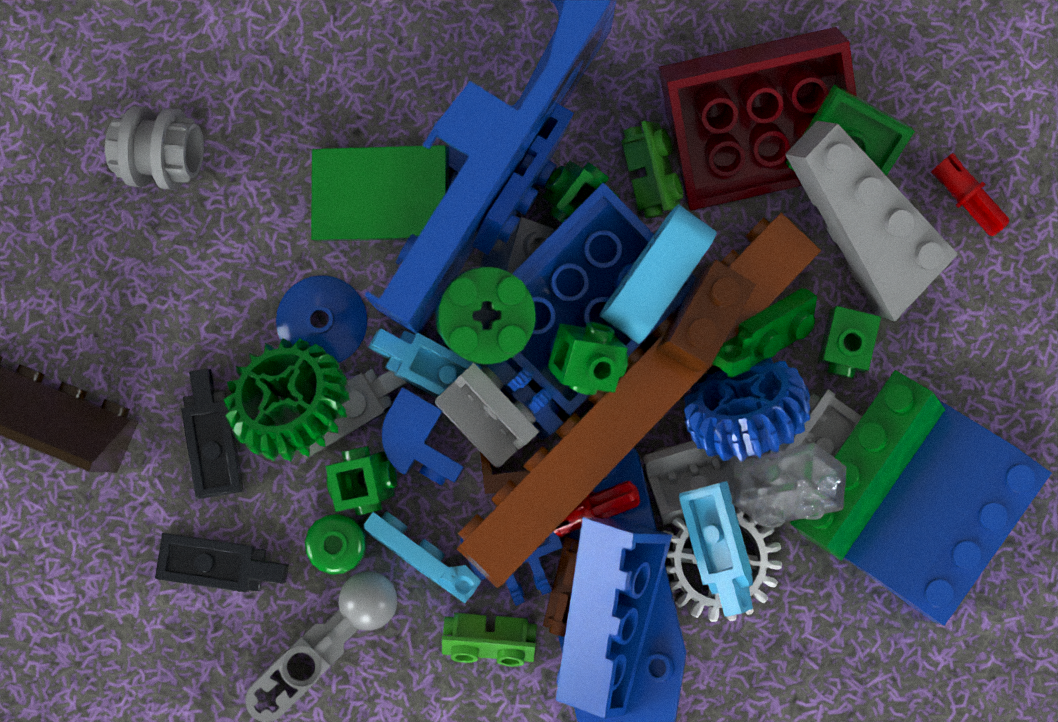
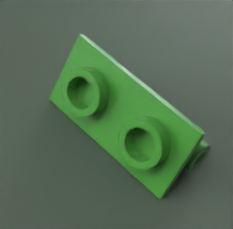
(651, 151)
(507, 644)

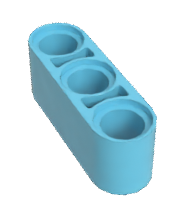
(658, 274)

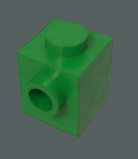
(848, 341)

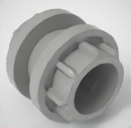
(160, 146)

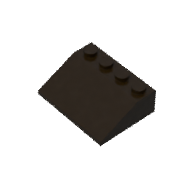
(63, 421)

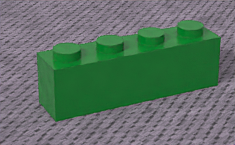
(875, 460)

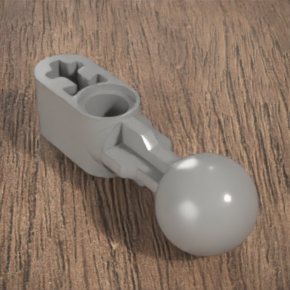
(365, 603)

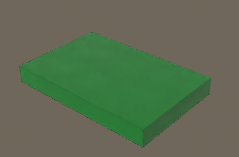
(376, 191)

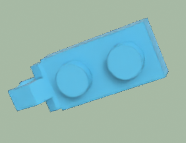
(419, 360)
(719, 545)
(424, 557)

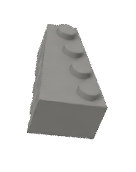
(876, 227)

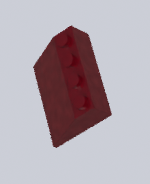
(746, 109)

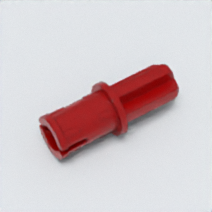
(970, 195)
(601, 505)

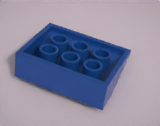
(574, 279)
(947, 515)

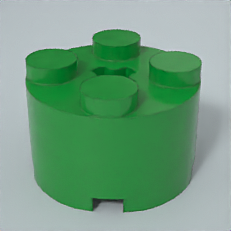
(505, 334)

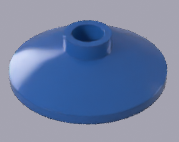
(341, 303)

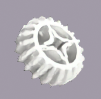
(758, 563)

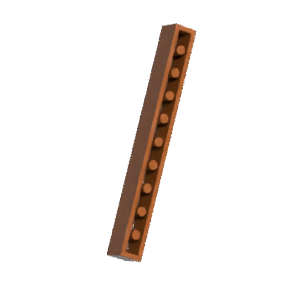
(618, 419)

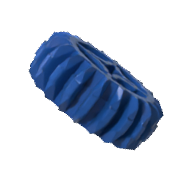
(747, 411)

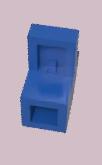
(406, 434)

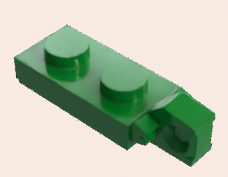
(768, 333)

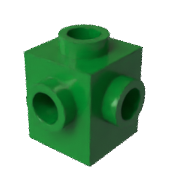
(566, 183)
(588, 358)
(346, 481)

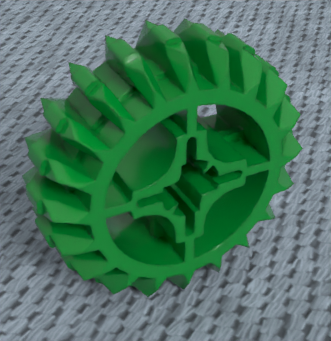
(286, 424)

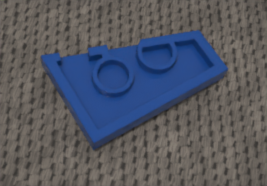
(519, 191)

